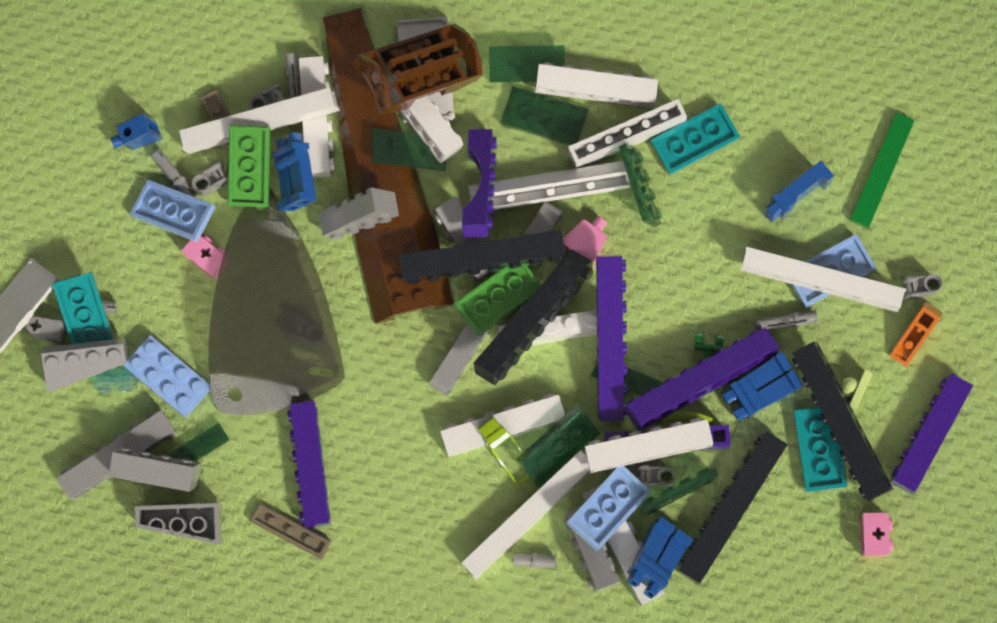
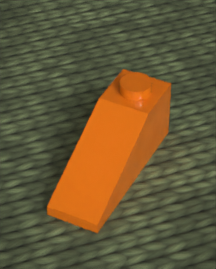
(916, 334)

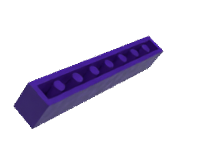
(610, 333)
(701, 379)

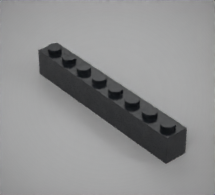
(482, 256)
(533, 317)
(842, 421)
(732, 508)

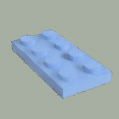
(172, 210)
(846, 257)
(167, 376)
(608, 507)

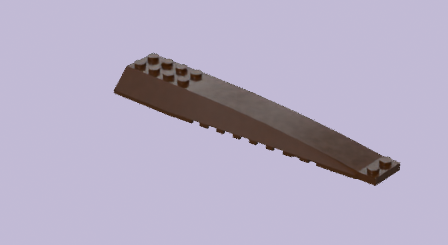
(414, 226)

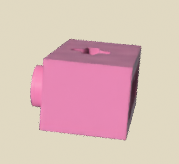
(195, 250)
(869, 544)

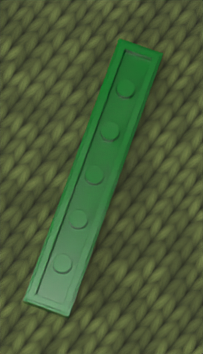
(882, 170)

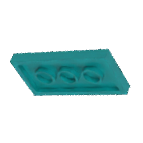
(695, 139)
(82, 309)
(818, 453)

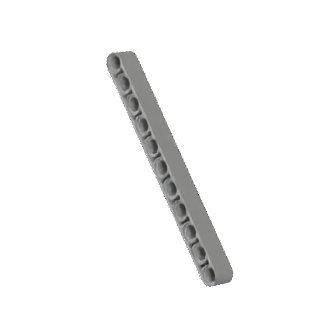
(468, 341)

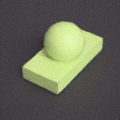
(855, 389)

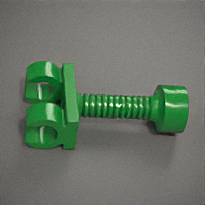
(708, 349)

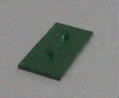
(522, 62)
(403, 150)

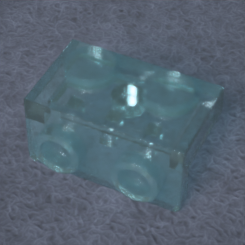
(115, 380)

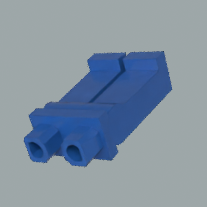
(294, 173)
(782, 205)
(754, 401)
(658, 557)

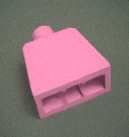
(587, 238)

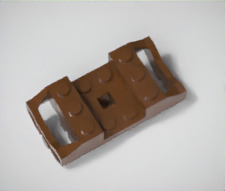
(399, 79)

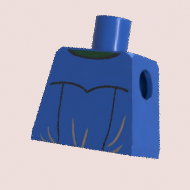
(137, 133)

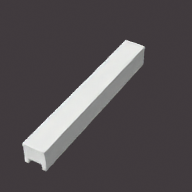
(273, 115)
(557, 185)
(822, 279)
(527, 515)

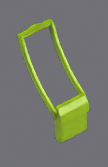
(684, 415)
(494, 436)

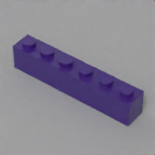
(931, 433)
(310, 464)

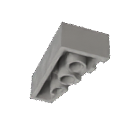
(358, 213)
(450, 217)
(79, 361)
(155, 470)
(191, 521)
(598, 564)

